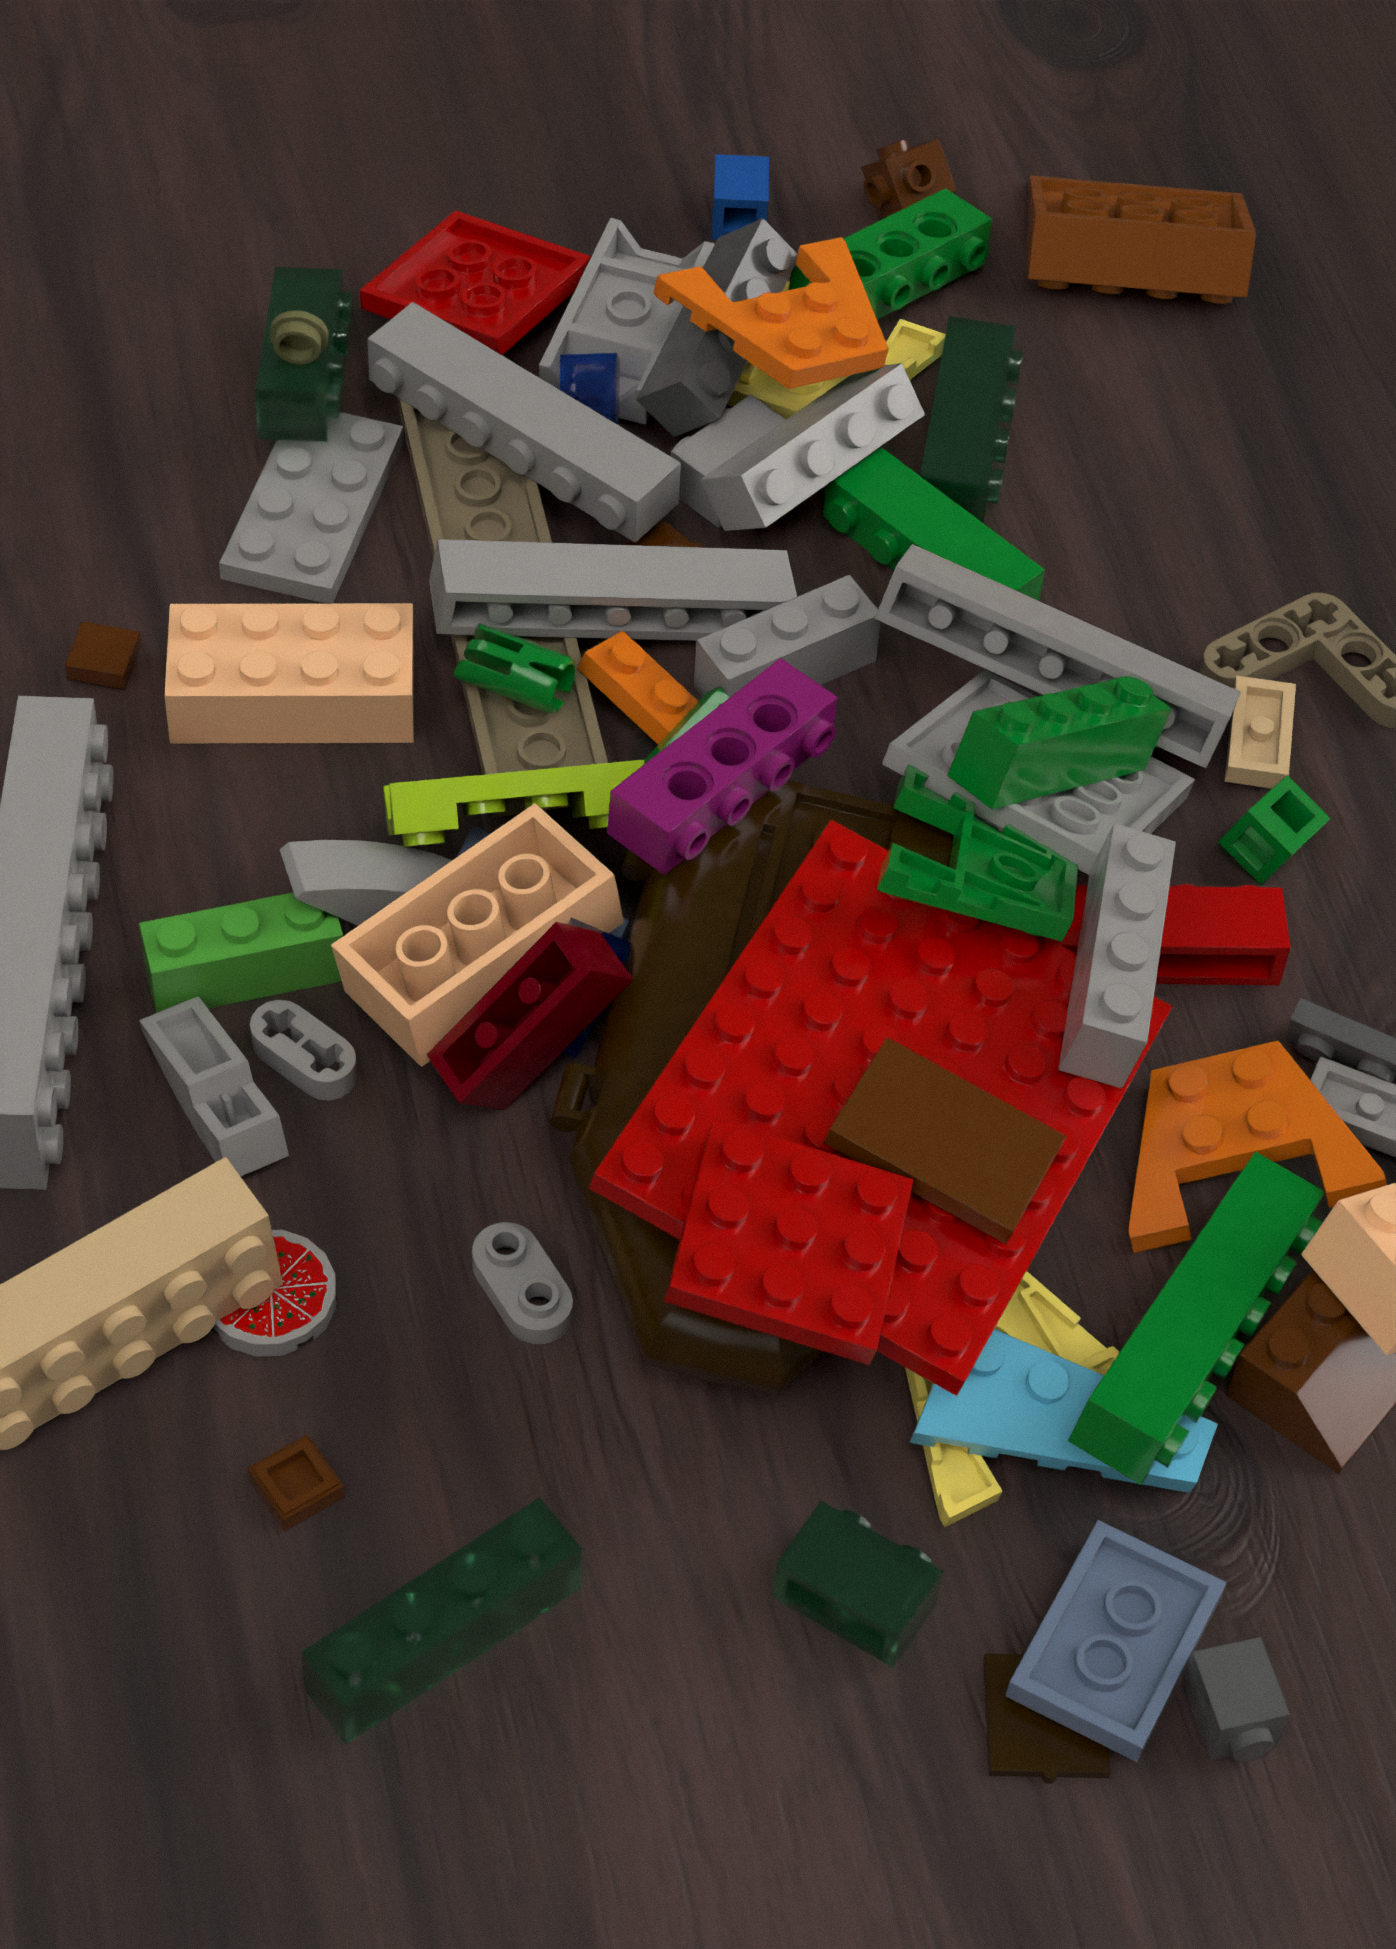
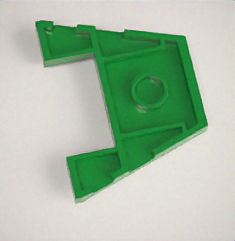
(990, 873)

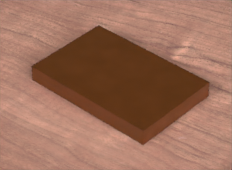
(948, 1136)

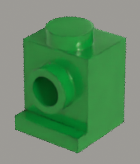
(1274, 830)

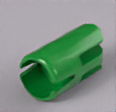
(516, 669)

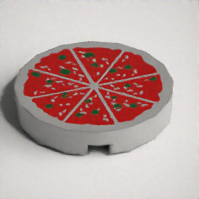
(293, 1310)

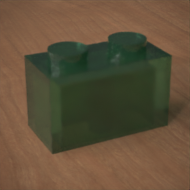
(857, 1582)

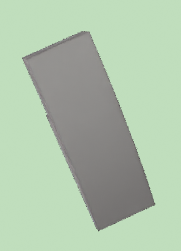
(355, 875)
(215, 1086)

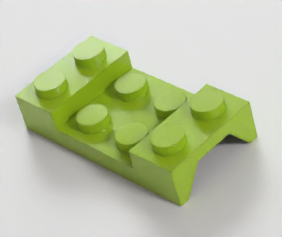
(429, 807)

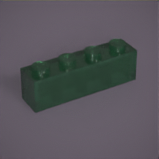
(298, 398)
(968, 413)
(442, 1620)

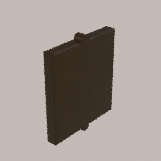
(1028, 1742)

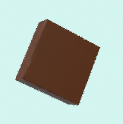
(103, 655)
(296, 1482)

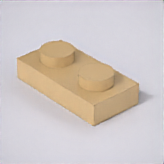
(1260, 732)

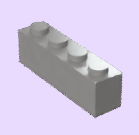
(812, 448)
(1117, 956)

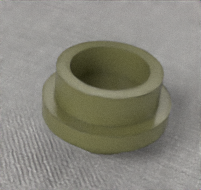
(298, 336)

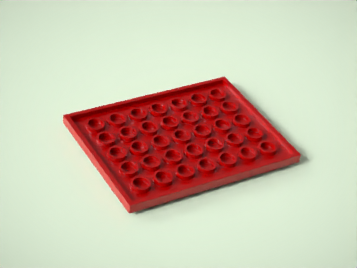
(798, 1030)

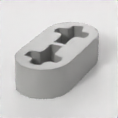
(309, 1042)

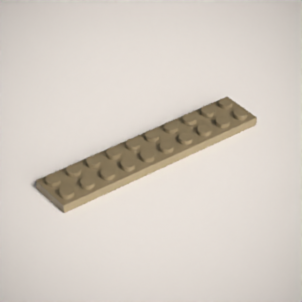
(481, 499)

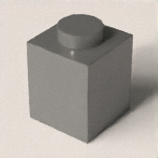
(1236, 1700)

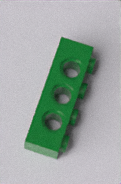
(916, 250)

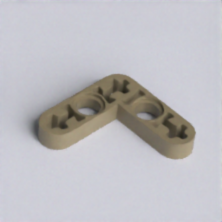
(1320, 642)

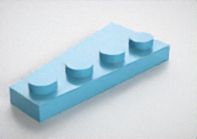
(1027, 1407)

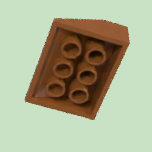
(1139, 238)

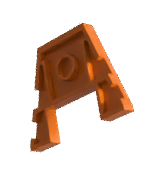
(793, 333)
(1215, 1115)

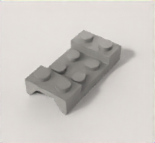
(619, 313)

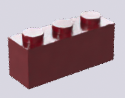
(529, 1016)

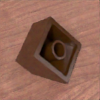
(1316, 1376)

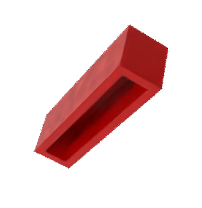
(1215, 935)

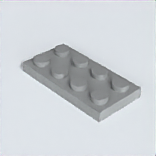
(312, 509)

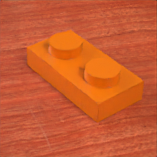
(637, 685)

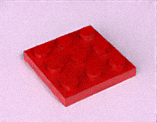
(478, 279)
(790, 1241)

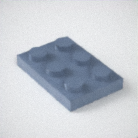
(1116, 1640)

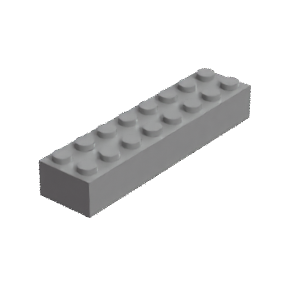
(45, 880)

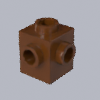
(905, 175)

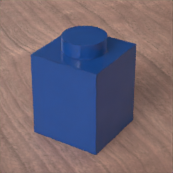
(739, 192)

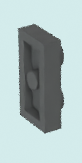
(1343, 1040)

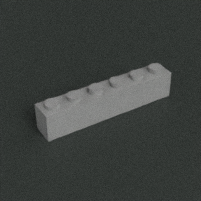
(524, 422)
(602, 588)
(1047, 647)

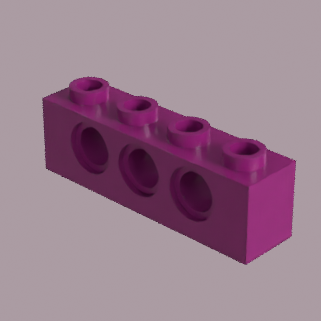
(722, 766)

